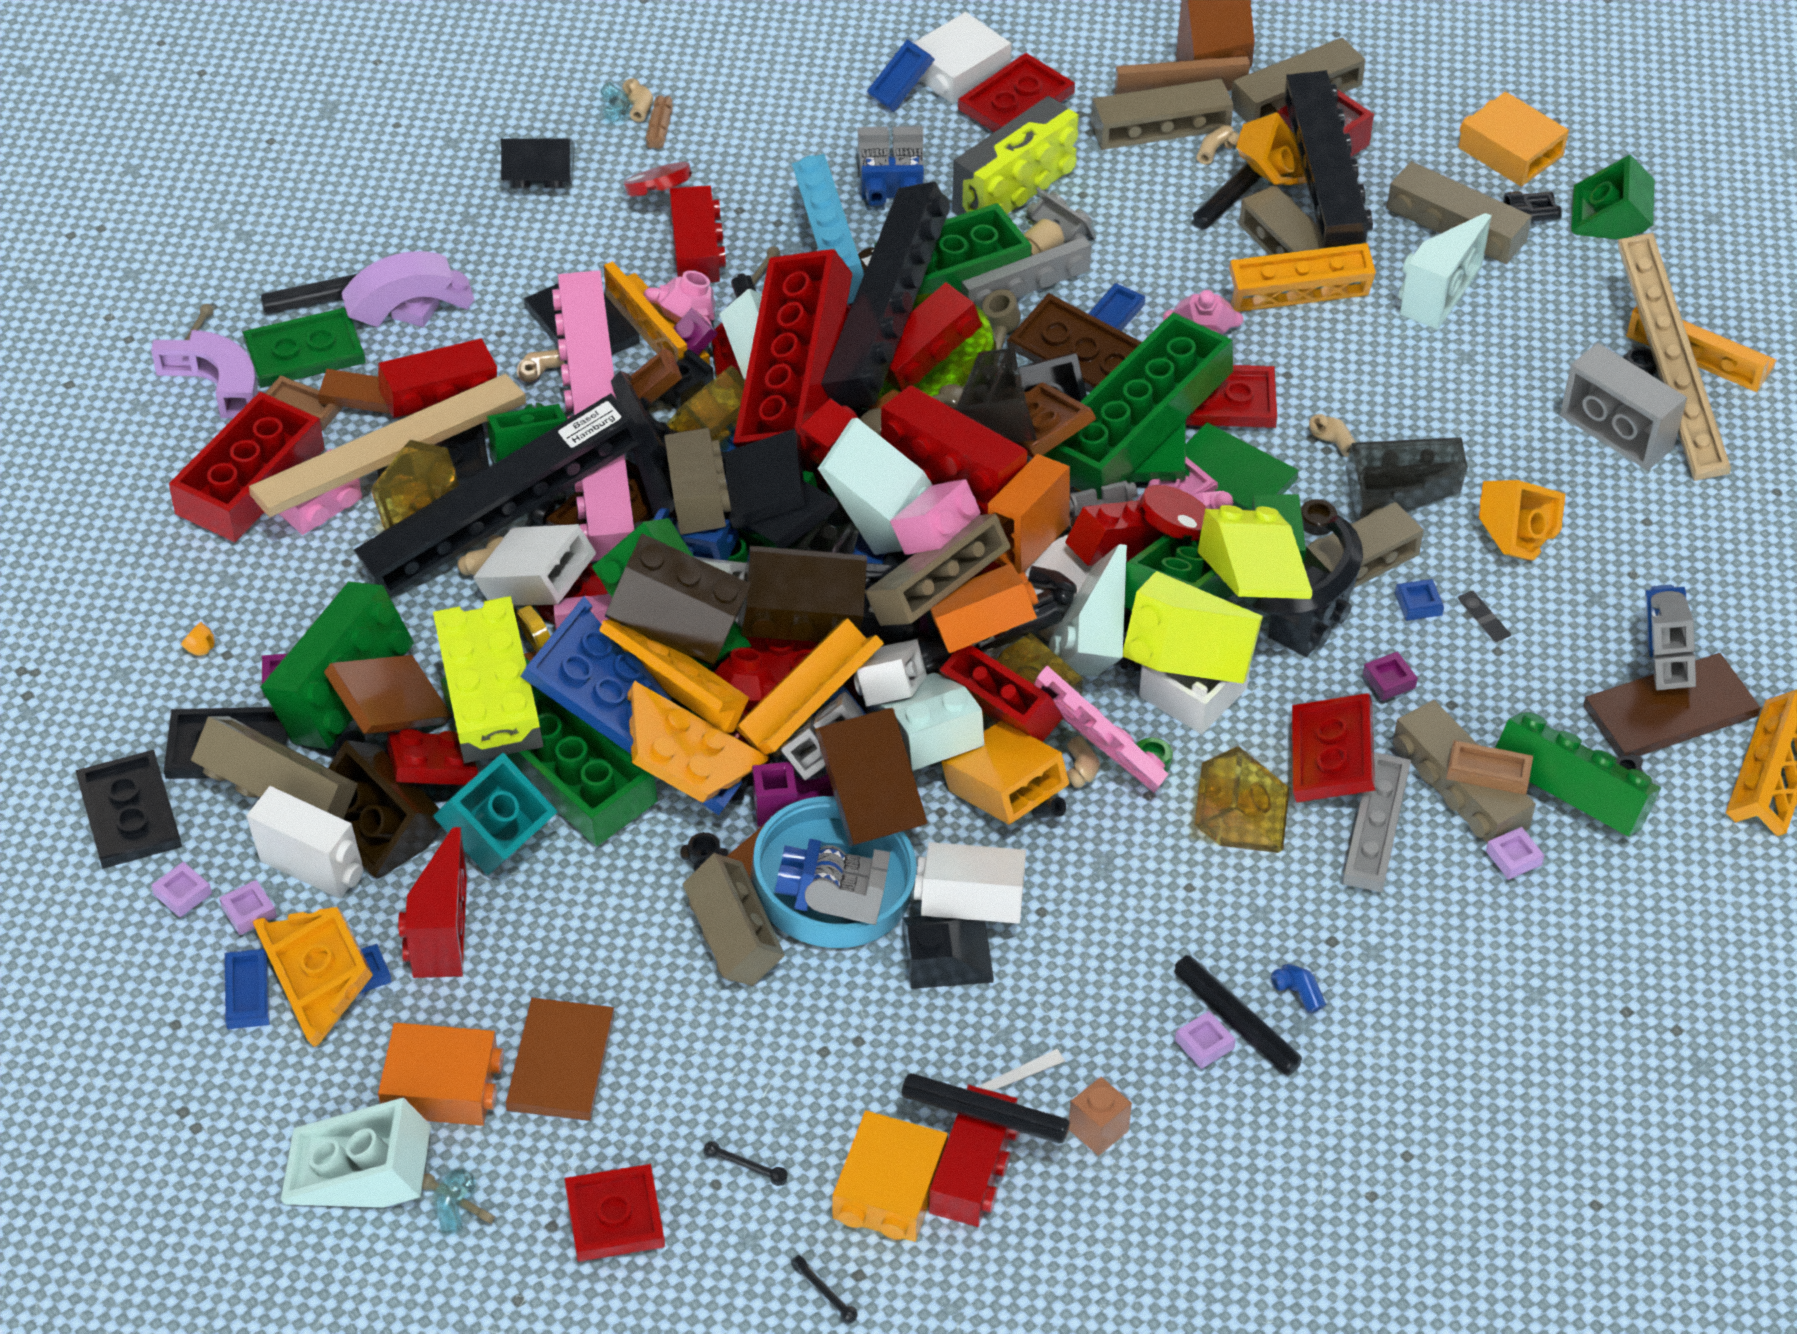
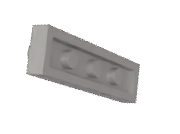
(1032, 272)
(1377, 824)

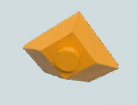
(1271, 150)
(1520, 516)

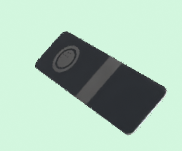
(1484, 616)

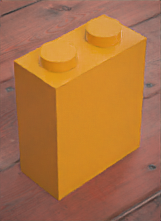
(1513, 138)
(1007, 773)
(888, 1176)

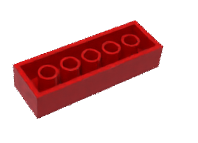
(792, 343)

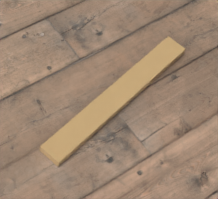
(1674, 354)
(383, 445)

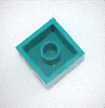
(496, 813)

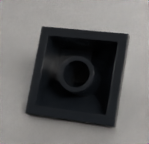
(946, 951)

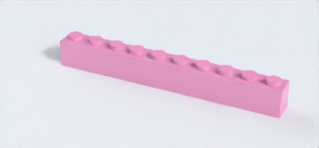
(589, 375)

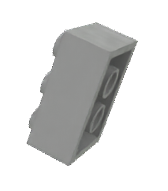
(1622, 406)

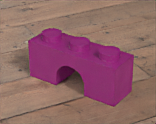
(778, 787)

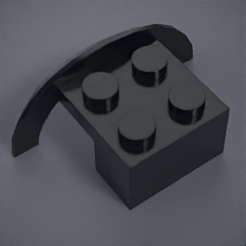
(1308, 622)

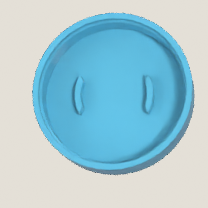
(820, 820)

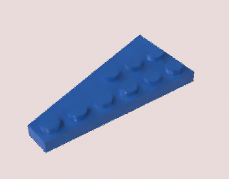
(592, 680)

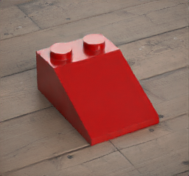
(437, 913)

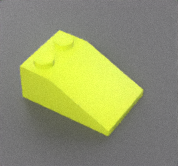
(1254, 552)
(1190, 631)

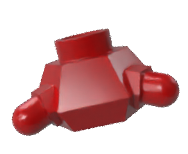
(747, 674)

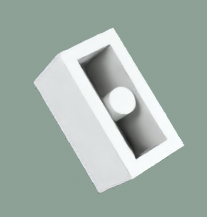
(891, 673)

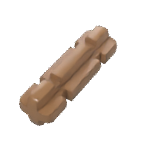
(659, 122)

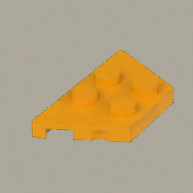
(685, 747)
(316, 966)

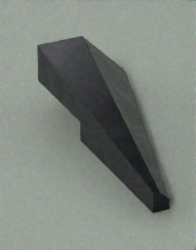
(652, 452)

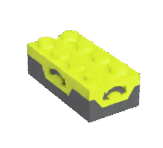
(1017, 159)
(483, 674)

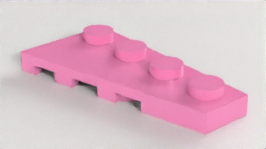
(1101, 732)

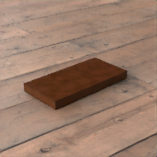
(1063, 329)
(1646, 719)

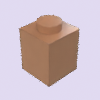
(1099, 1116)

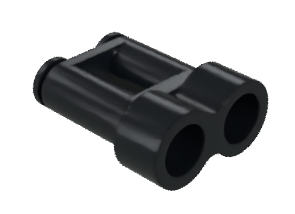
(1524, 202)

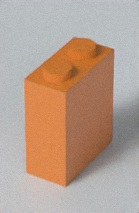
(1033, 510)
(984, 607)
(442, 1071)

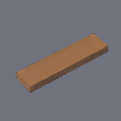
(1158, 75)

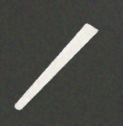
(1037, 1065)

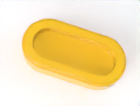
(533, 627)

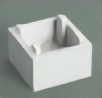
(1189, 698)

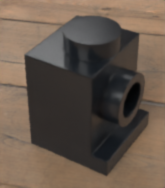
(695, 376)

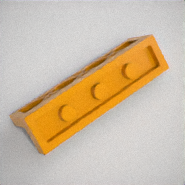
(1301, 275)
(646, 318)
(1717, 354)
(683, 677)
(807, 687)
(1762, 767)

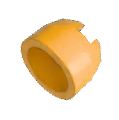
(199, 640)

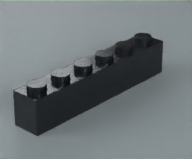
(1326, 159)

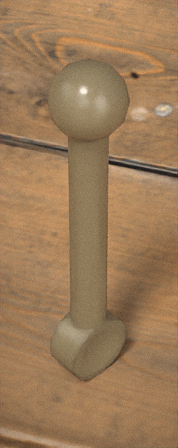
(772, 251)
(206, 310)
(430, 1183)

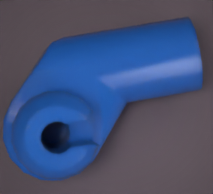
(1300, 981)

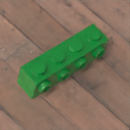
(1580, 775)

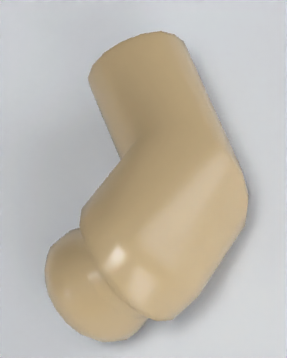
(639, 97)
(1211, 142)
(536, 363)
(1333, 431)
(473, 560)
(1085, 764)

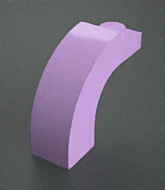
(400, 278)
(212, 358)

